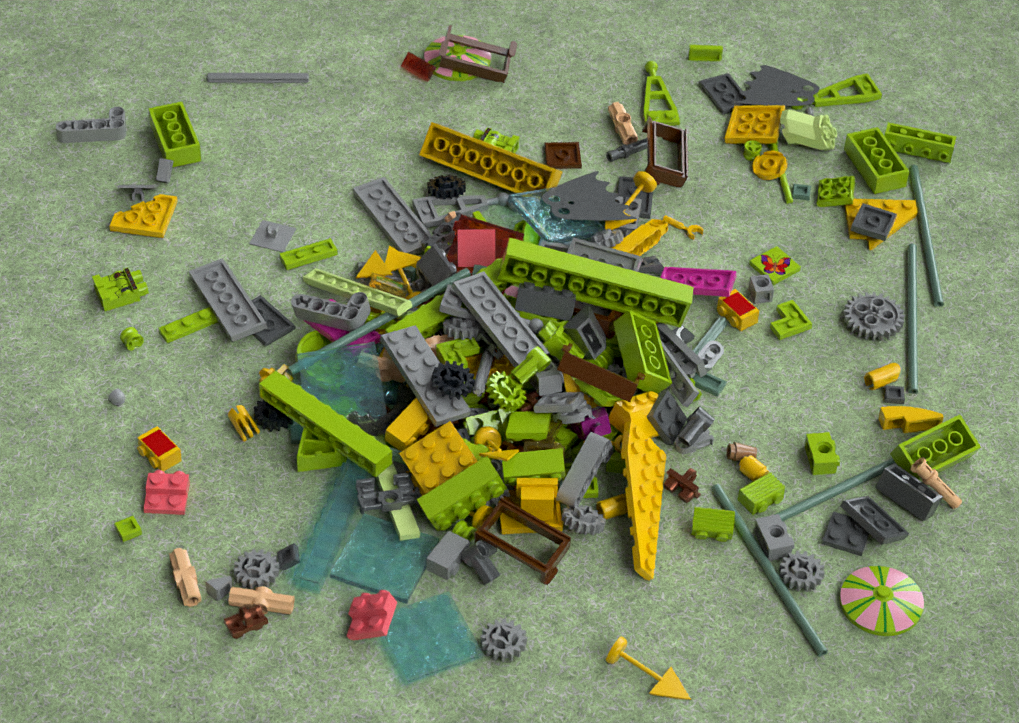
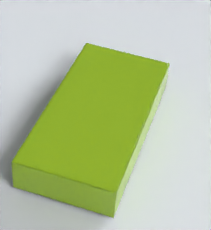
(705, 53)

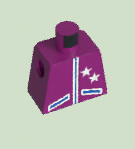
(597, 423)

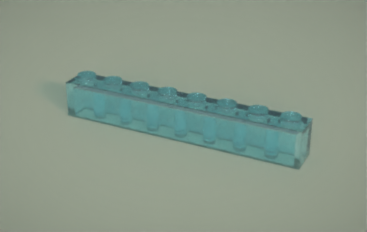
(330, 530)

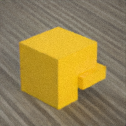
(537, 496)

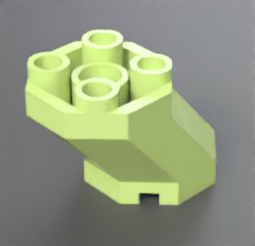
(808, 130)

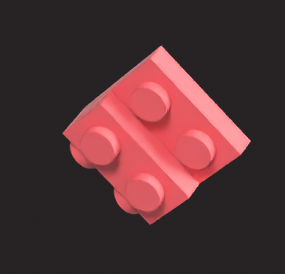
(166, 493)
(371, 615)

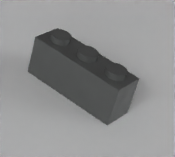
(545, 301)
(908, 492)

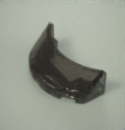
(378, 427)

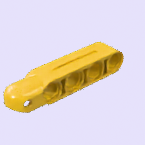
(643, 237)

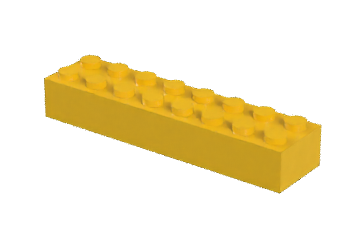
(487, 161)

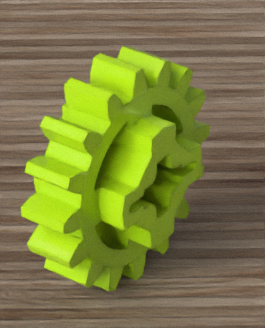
(505, 391)

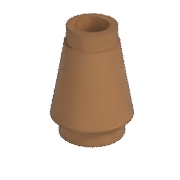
(738, 451)

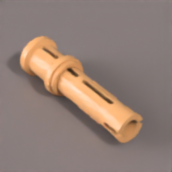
(930, 477)

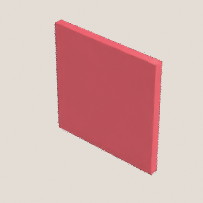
(476, 247)

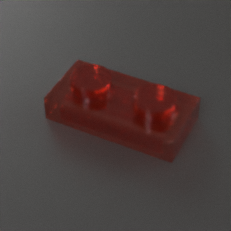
(418, 66)

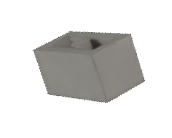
(164, 170)

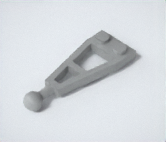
(428, 216)
(452, 304)

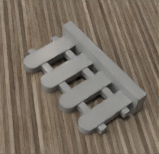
(683, 354)

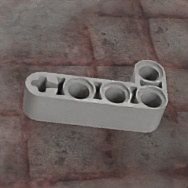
(93, 129)
(331, 313)
(593, 452)

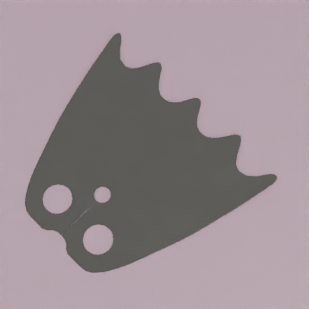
(774, 87)
(589, 199)

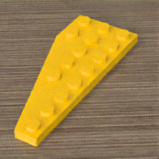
(643, 495)

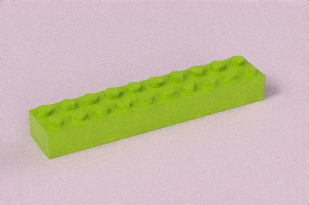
(597, 282)

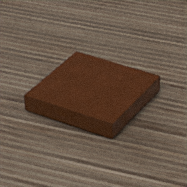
(563, 155)

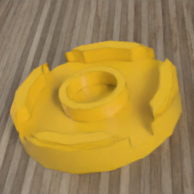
(769, 165)

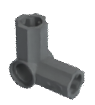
(697, 423)
(478, 558)

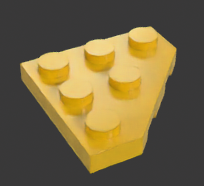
(146, 218)

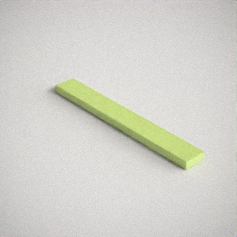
(346, 288)
(403, 518)

